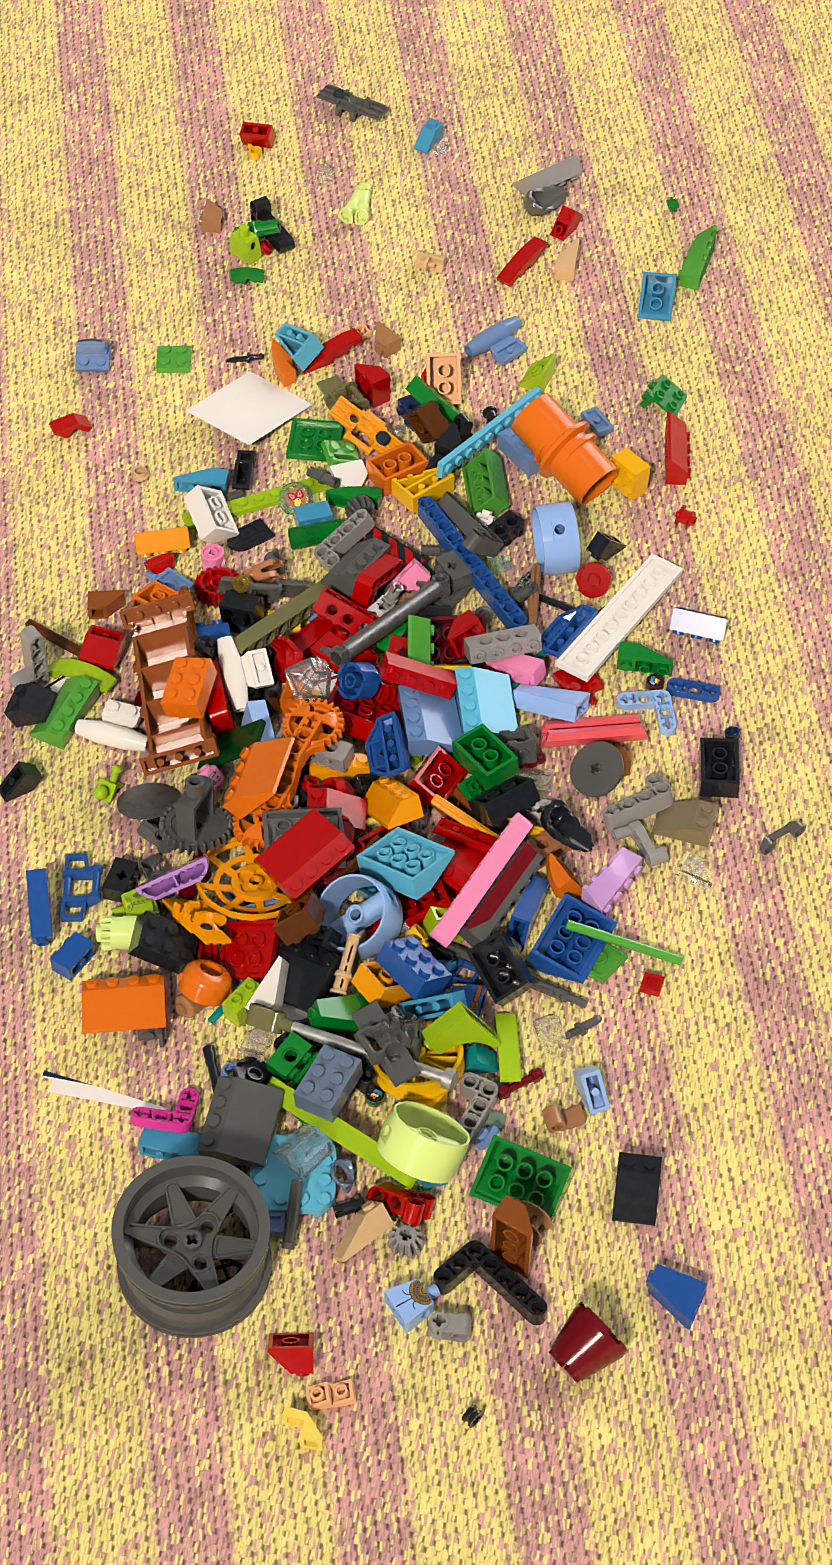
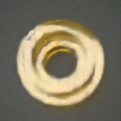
(237, 583)

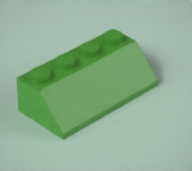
(485, 483)
(419, 639)
(71, 704)

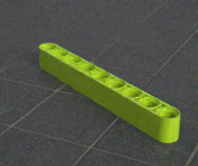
(344, 1135)

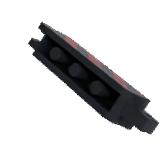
(398, 549)

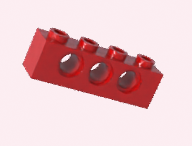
(344, 606)

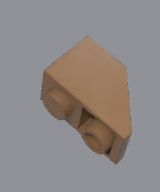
(211, 218)

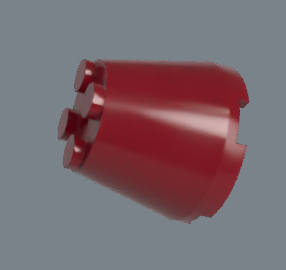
(585, 1344)

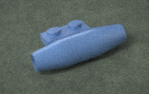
(499, 341)

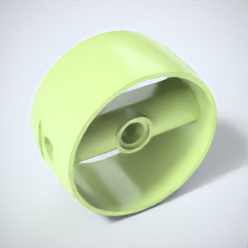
(423, 1142)

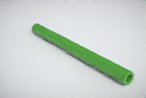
(624, 942)

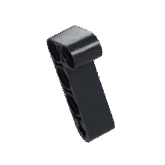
(261, 210)

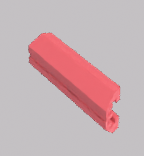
(592, 729)

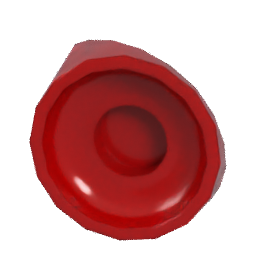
(160, 563)

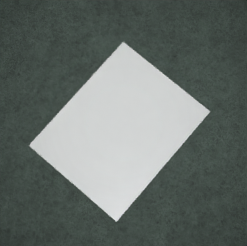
(249, 407)

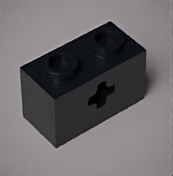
(120, 879)

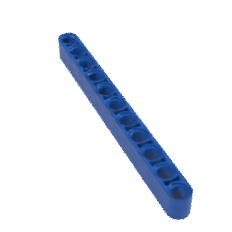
(482, 578)

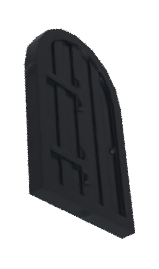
(250, 536)

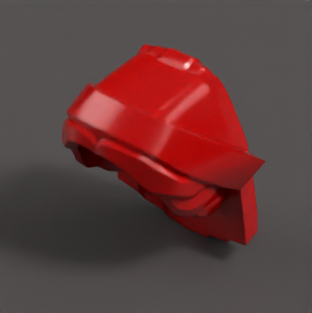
(286, 655)

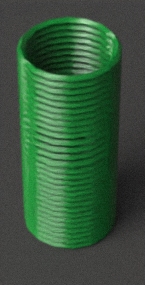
(320, 531)

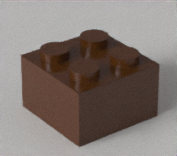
(427, 421)
(300, 919)

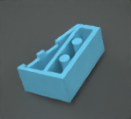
(299, 343)

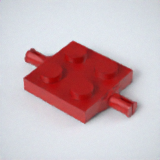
(570, 682)

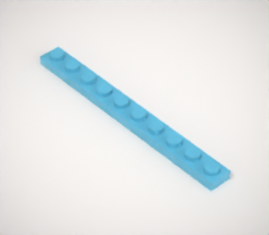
(484, 435)

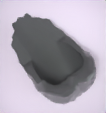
(544, 199)

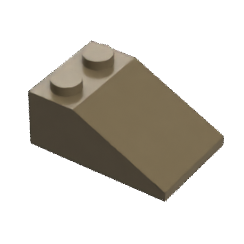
(687, 821)

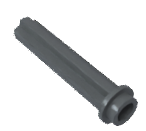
(292, 1214)

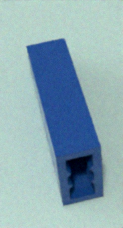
(39, 906)
(527, 910)

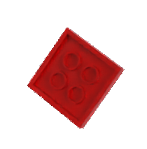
(250, 950)

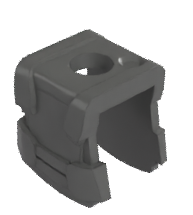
(521, 743)

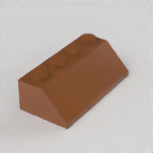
(512, 1235)

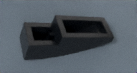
(244, 470)

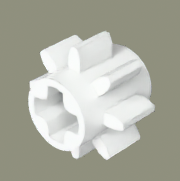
(486, 517)

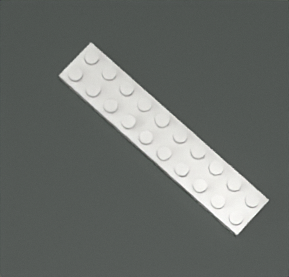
(619, 617)

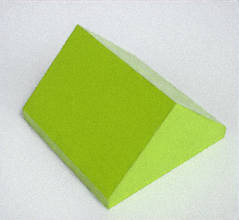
(539, 373)

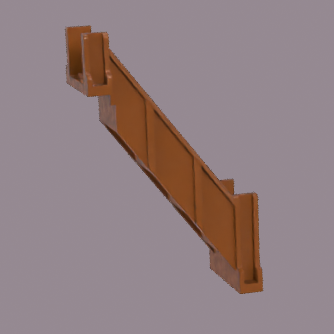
(160, 634)

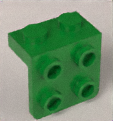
(664, 394)

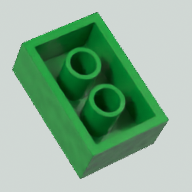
(485, 756)

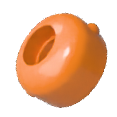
(205, 982)

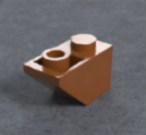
(105, 603)

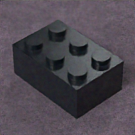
(719, 767)
(504, 800)
(162, 942)
(501, 968)

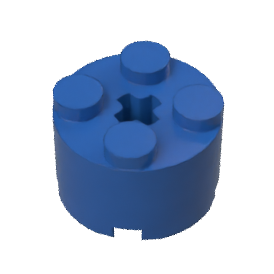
(358, 680)

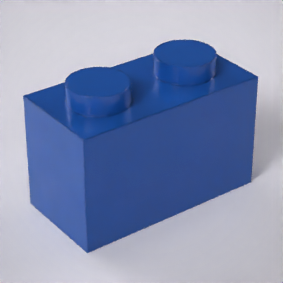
(72, 955)

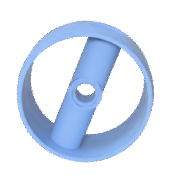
(556, 538)
(380, 905)

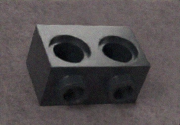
(508, 527)

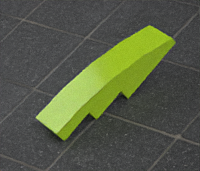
(509, 1049)

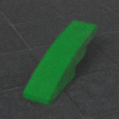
(424, 393)

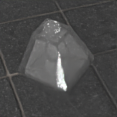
(310, 679)

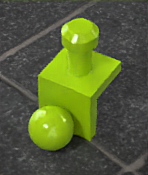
(108, 786)

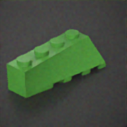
(698, 259)

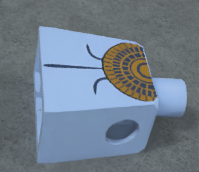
(411, 1303)

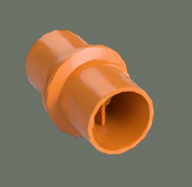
(564, 449)

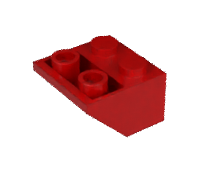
(103, 647)

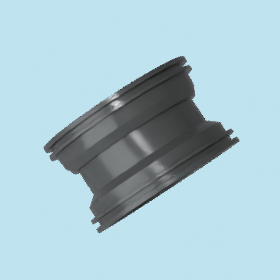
(173, 1186)

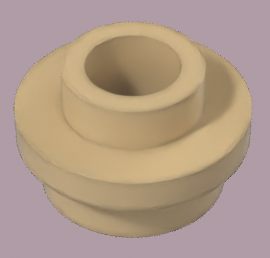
(140, 473)

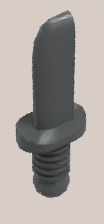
(581, 1028)

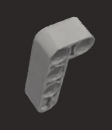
(343, 538)
(34, 659)
(640, 805)
(479, 1100)

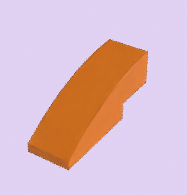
(283, 364)

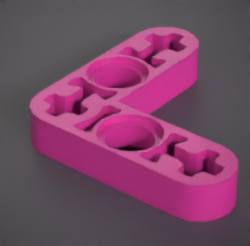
(174, 1121)

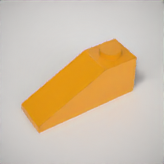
(358, 766)

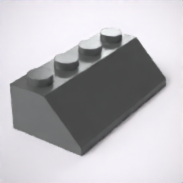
(344, 573)

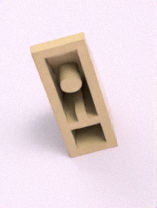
(566, 262)
(364, 1228)

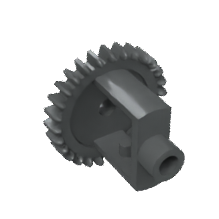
(196, 819)

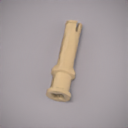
(345, 976)

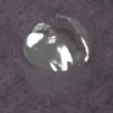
(399, 431)

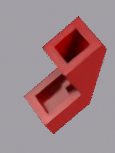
(65, 425)

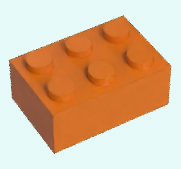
(395, 463)
(188, 687)

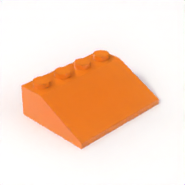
(257, 775)
(123, 1003)

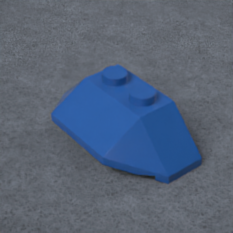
(566, 629)
(387, 747)

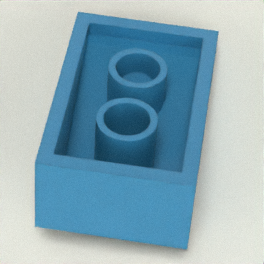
(657, 296)

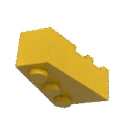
(427, 484)

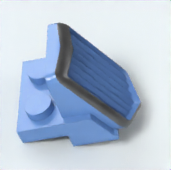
(93, 355)

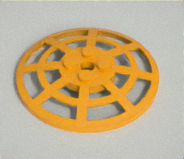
(242, 886)

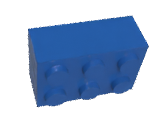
(413, 967)

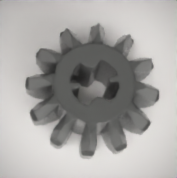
(359, 502)

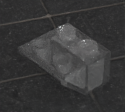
(304, 1150)

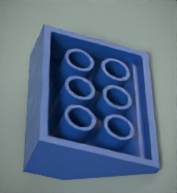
(567, 952)

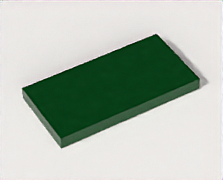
(234, 741)

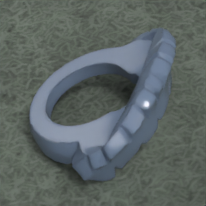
(347, 1165)

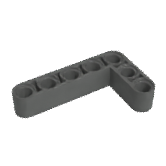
(479, 537)

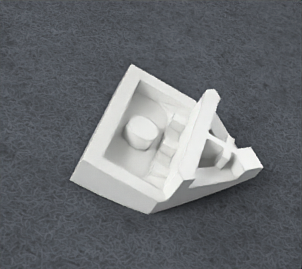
(350, 473)

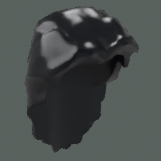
(565, 827)

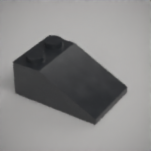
(636, 1188)

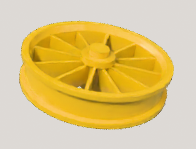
(423, 1090)

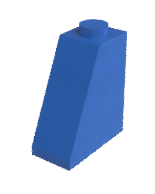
(677, 1293)

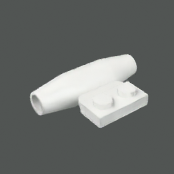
(242, 672)
(115, 728)

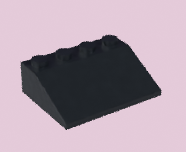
(309, 973)

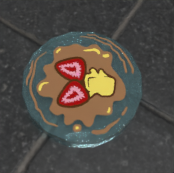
(294, 495)

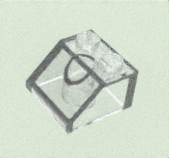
(542, 778)

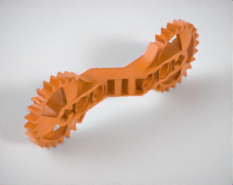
(308, 741)

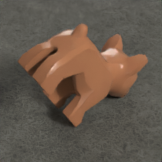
(265, 571)

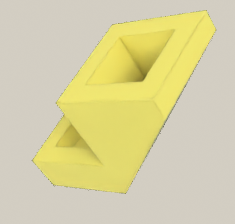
(309, 1435)

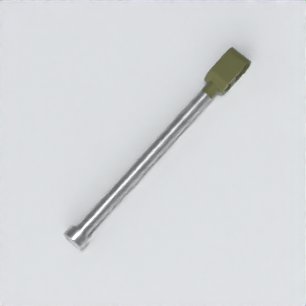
(276, 1022)

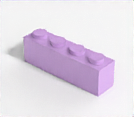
(612, 881)

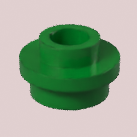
(672, 204)

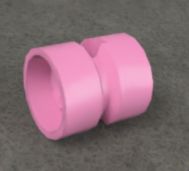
(212, 556)

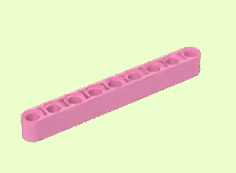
(481, 880)

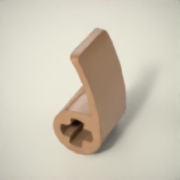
(562, 1120)

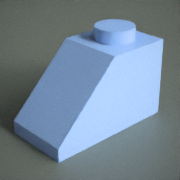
(591, 1089)

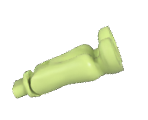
(357, 206)

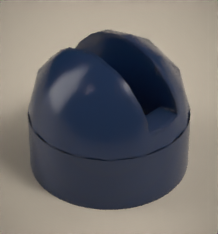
(730, 731)

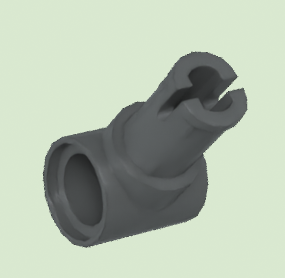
(520, 594)

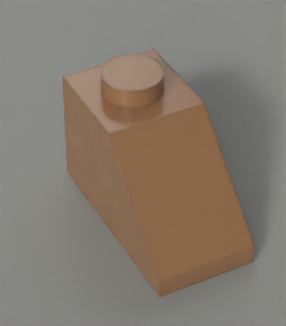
(386, 341)

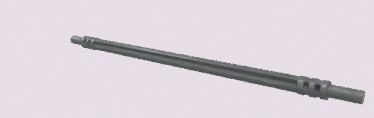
(542, 986)

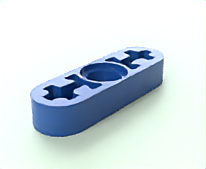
(679, 692)

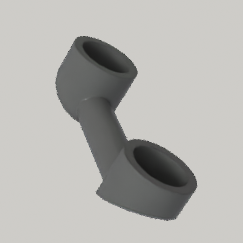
(795, 828)

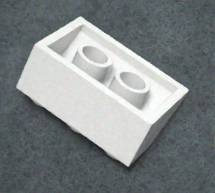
(210, 514)

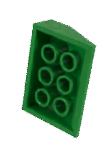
(521, 1175)

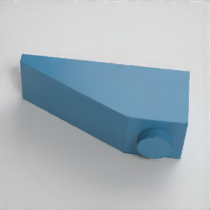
(210, 478)

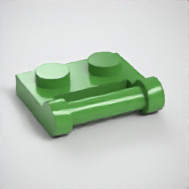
(339, 452)

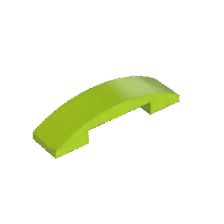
(73, 668)

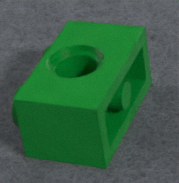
(292, 1046)

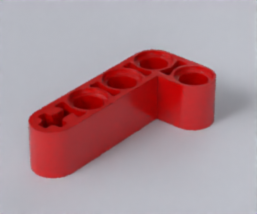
(373, 578)
(218, 705)

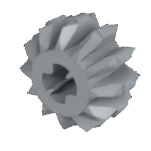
(413, 1243)

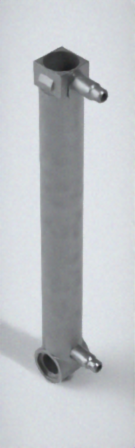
(429, 592)

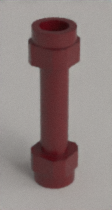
(534, 1076)

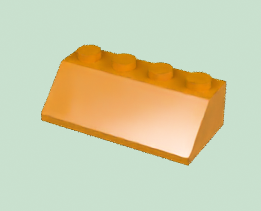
(392, 803)

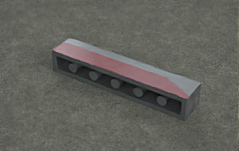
(501, 894)

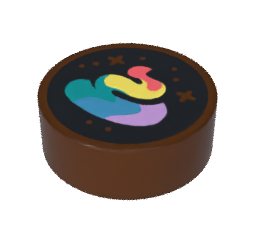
(655, 682)

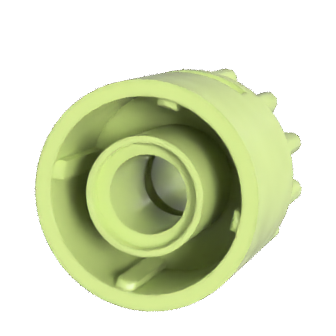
(115, 932)

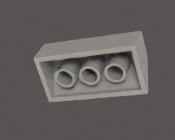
(551, 175)

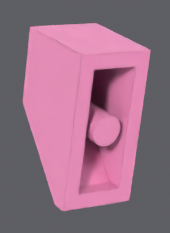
(410, 574)

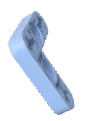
(653, 702)

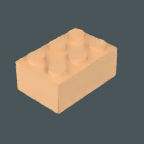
(444, 375)

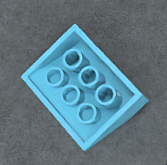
(485, 699)
(405, 862)

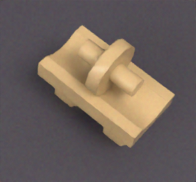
(430, 261)

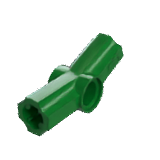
(263, 228)

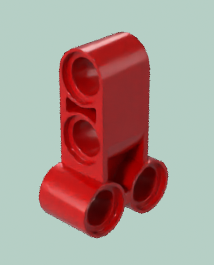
(413, 1205)

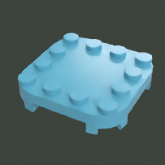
(275, 1180)

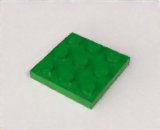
(307, 437)

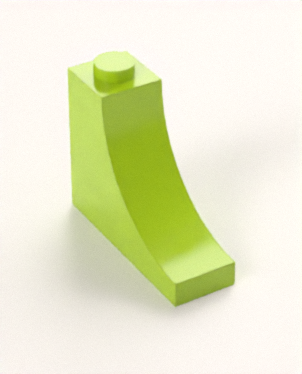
(458, 1027)

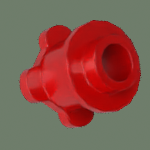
(685, 517)

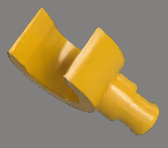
(253, 150)

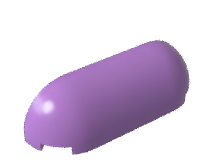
(174, 879)

